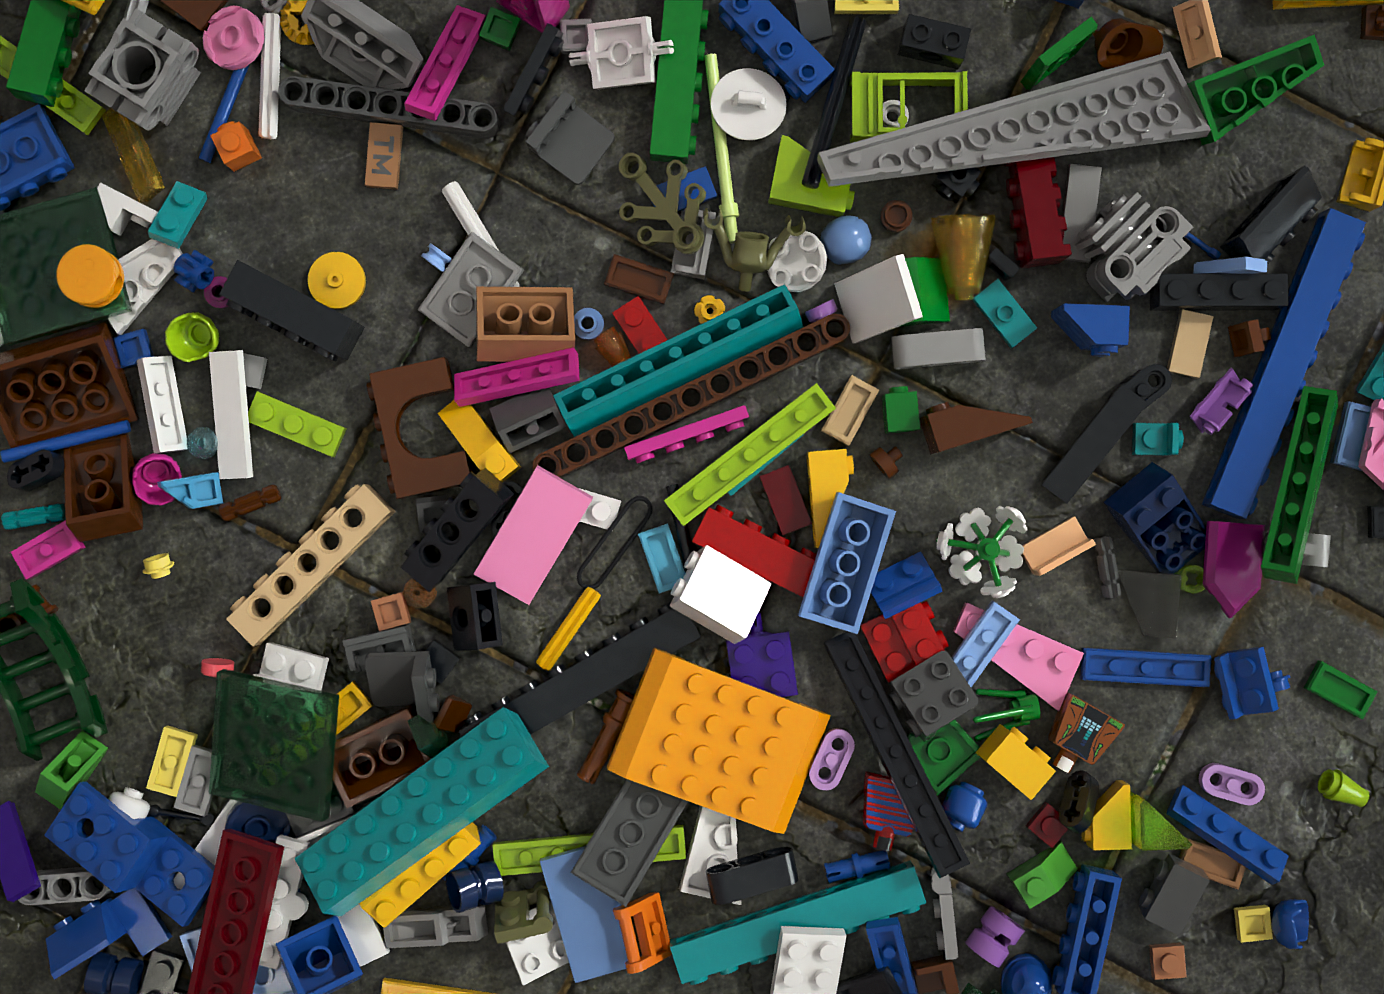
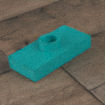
(1004, 313)

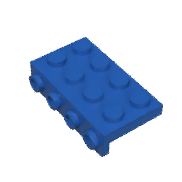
(30, 155)

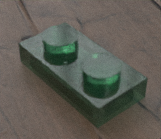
(427, 736)

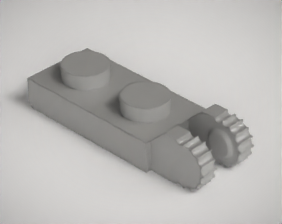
(944, 909)

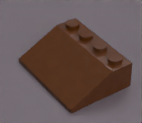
(63, 386)

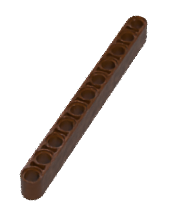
(702, 385)

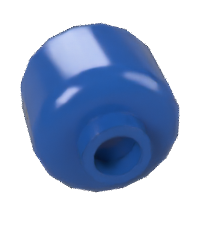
(964, 806)

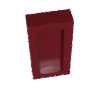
(785, 500)

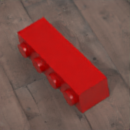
(755, 551)

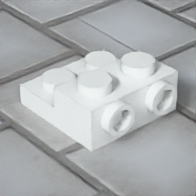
(293, 666)

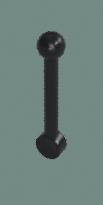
(155, 811)

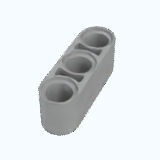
(938, 348)
(53, 891)

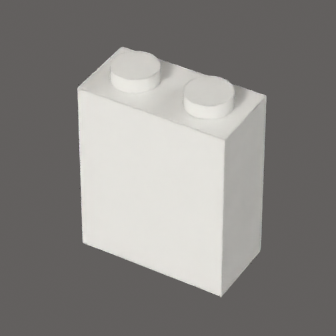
(719, 594)

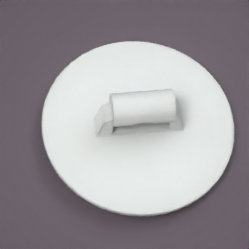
(748, 104)

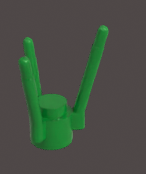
(1022, 708)

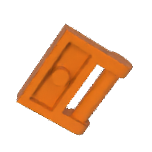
(650, 929)

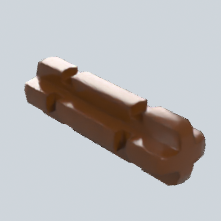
(249, 502)

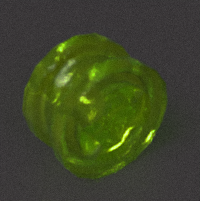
(1199, 579)

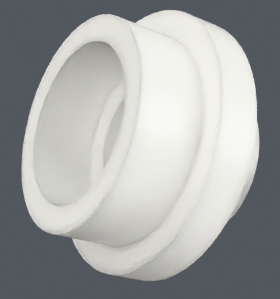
(892, 106)

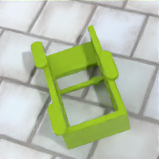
(868, 98)

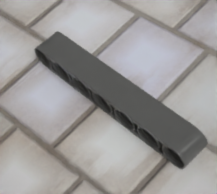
(373, 109)

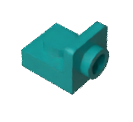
(1156, 439)

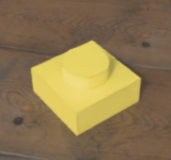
(1253, 923)

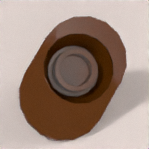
(1126, 42)

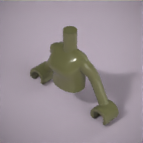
(750, 248)

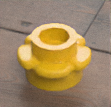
(708, 302)

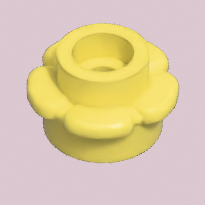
(158, 565)

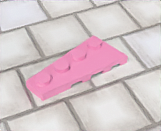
(1030, 658)

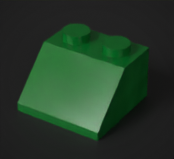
(930, 290)

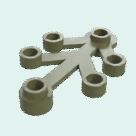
(666, 207)

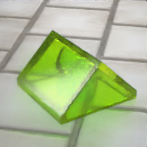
(1151, 829)

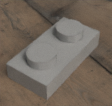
(194, 787)

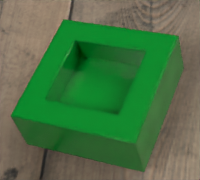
(500, 28)

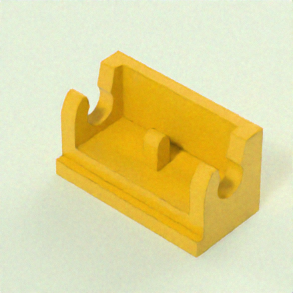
(1364, 176)

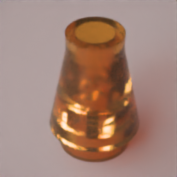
(612, 346)

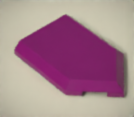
(1233, 563)

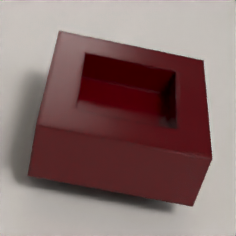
(1047, 825)

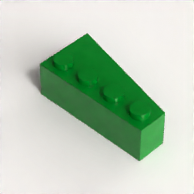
(1245, 88)

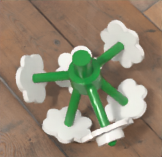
(1002, 553)

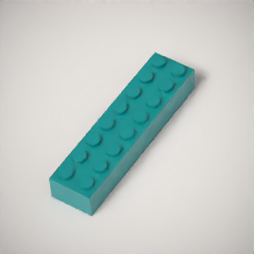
(421, 812)

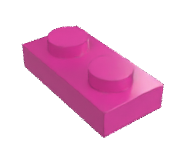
(46, 550)

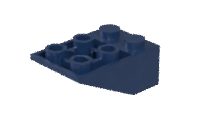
(1158, 519)

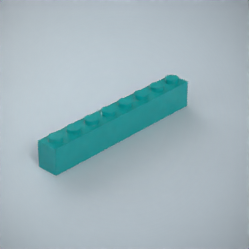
(679, 360)
(757, 934)

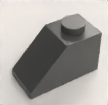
(812, 19)

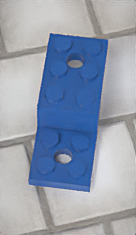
(132, 853)

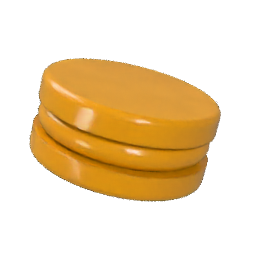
(90, 276)

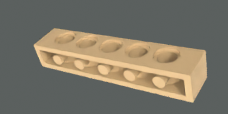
(245, 614)

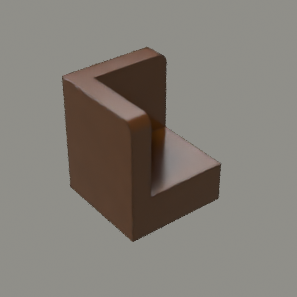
(934, 975)

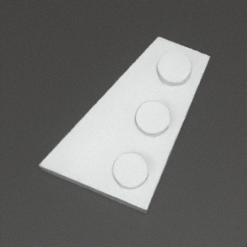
(145, 273)
(711, 844)

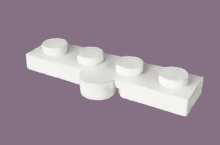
(287, 901)

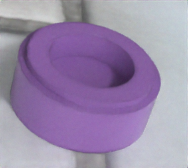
(821, 311)

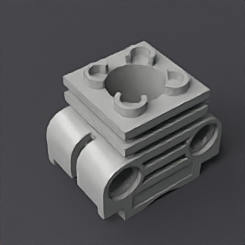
(132, 50)
(1132, 246)

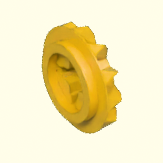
(291, 25)

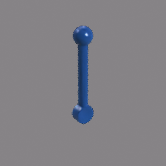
(1211, 252)

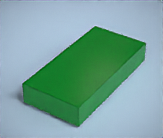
(1340, 689)

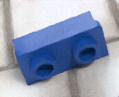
(1245, 682)

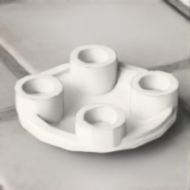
(799, 263)

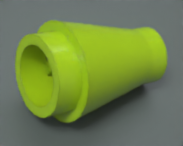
(1341, 788)

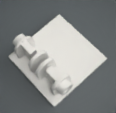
(538, 953)

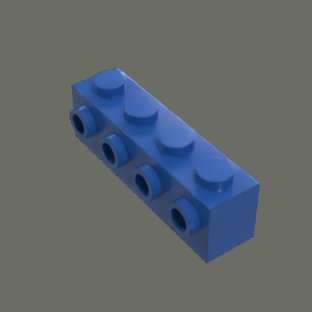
(778, 44)
(1088, 931)

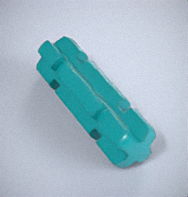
(33, 516)

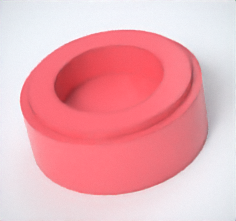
(211, 666)

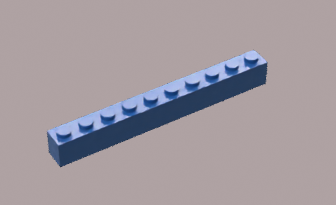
(1284, 364)

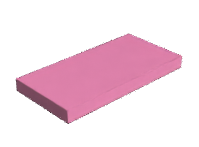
(533, 535)

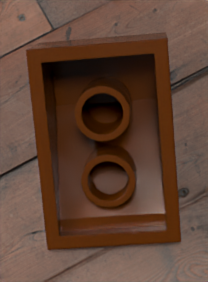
(958, 425)
(100, 489)

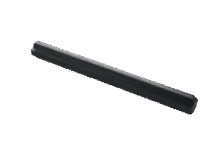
(834, 99)

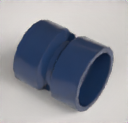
(479, 885)
(109, 975)

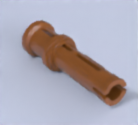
(607, 737)

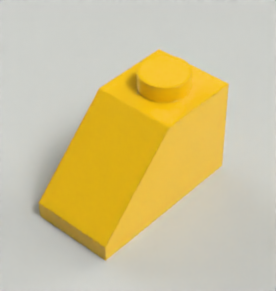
(1111, 820)

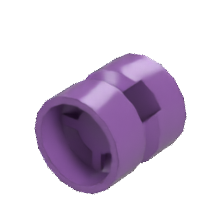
(994, 936)

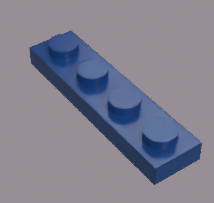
(1227, 834)

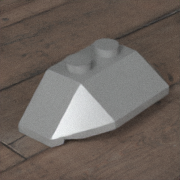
(362, 43)

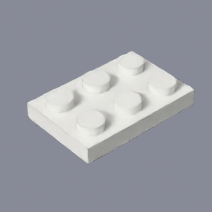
(808, 960)

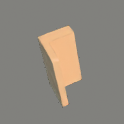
(1056, 546)

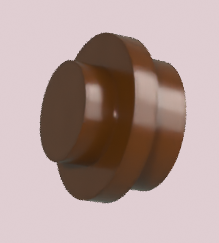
(896, 216)

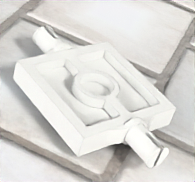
(621, 53)

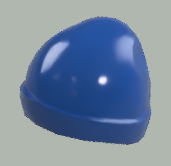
(1026, 975)

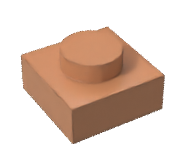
(391, 611)
(1167, 961)

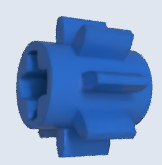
(193, 271)

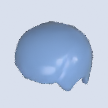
(846, 239)

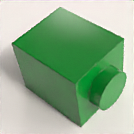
(900, 410)

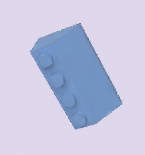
(846, 563)

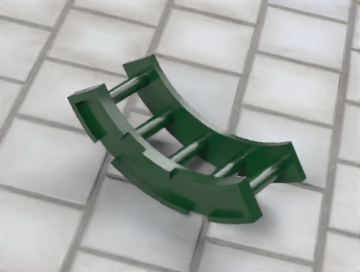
(61, 651)

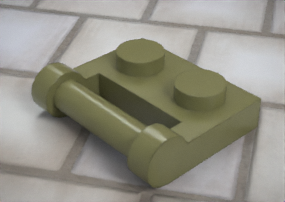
(513, 914)

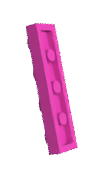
(445, 63)
(516, 377)
(700, 430)

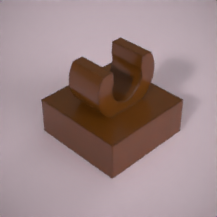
(1372, 22)
(1248, 337)

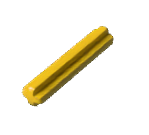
(568, 628)

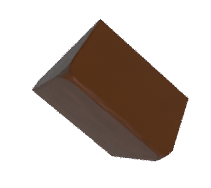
(453, 714)

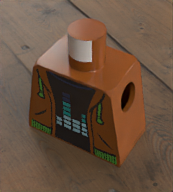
(1081, 732)

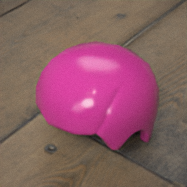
(150, 471)

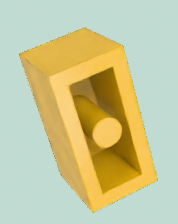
(1016, 761)

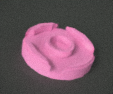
(233, 38)

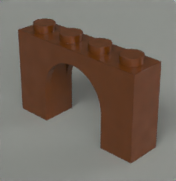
(393, 393)

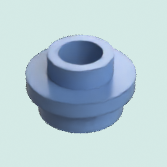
(595, 331)

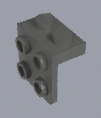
(569, 138)
(403, 681)
(932, 695)

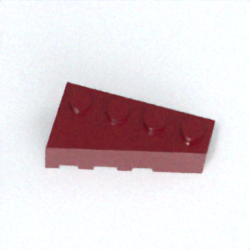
(1036, 214)

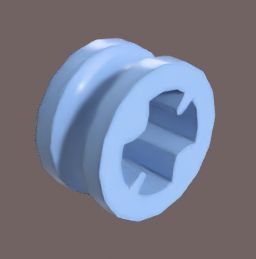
(436, 257)

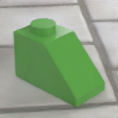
(69, 768)
(1042, 875)

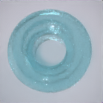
(202, 443)

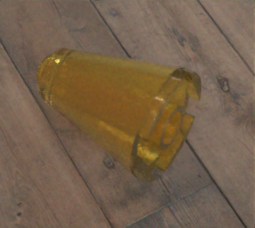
(963, 250)

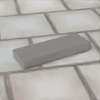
(1080, 205)

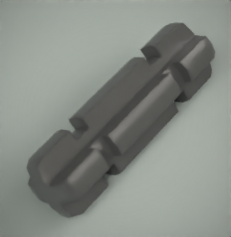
(1107, 567)

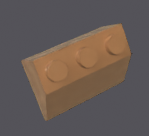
(523, 322)

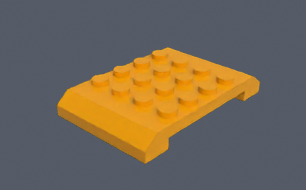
(717, 742)

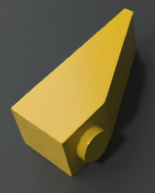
(479, 440)
(826, 475)

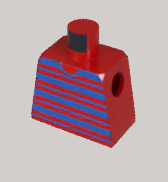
(884, 811)

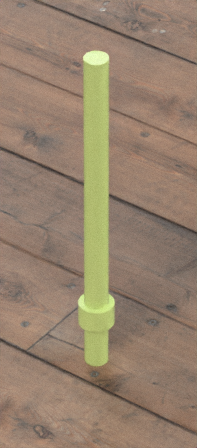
(728, 207)

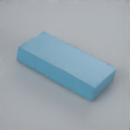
(662, 557)

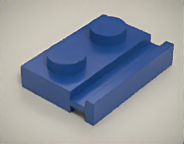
(904, 585)

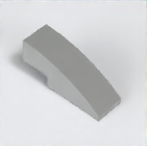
(436, 927)

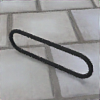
(606, 534)

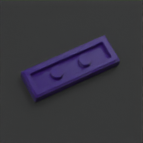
(16, 863)

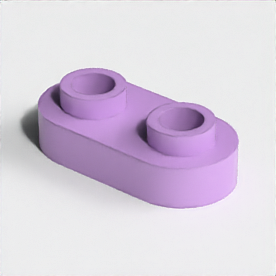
(831, 758)
(1230, 784)

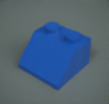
(1094, 327)
(82, 937)
(319, 959)

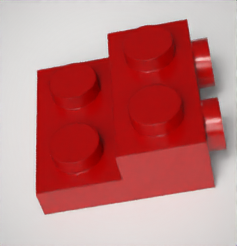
(903, 639)

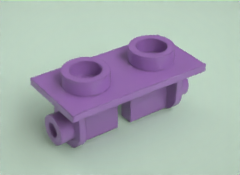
(1211, 412)

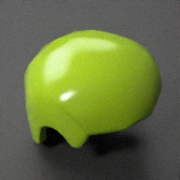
(191, 337)

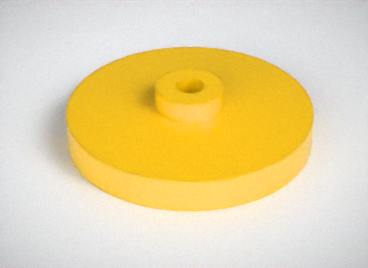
(336, 280)

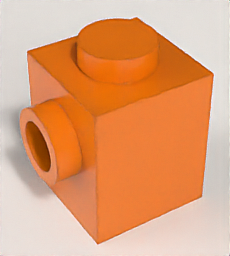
(235, 145)

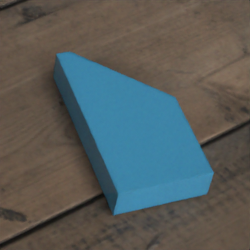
(194, 490)

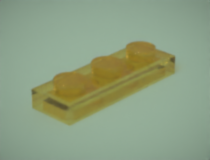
(134, 155)

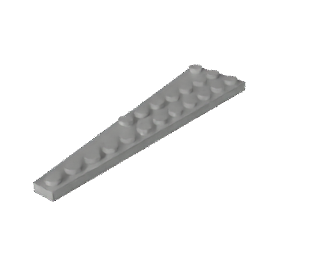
(1092, 113)

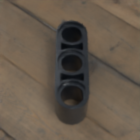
(751, 875)

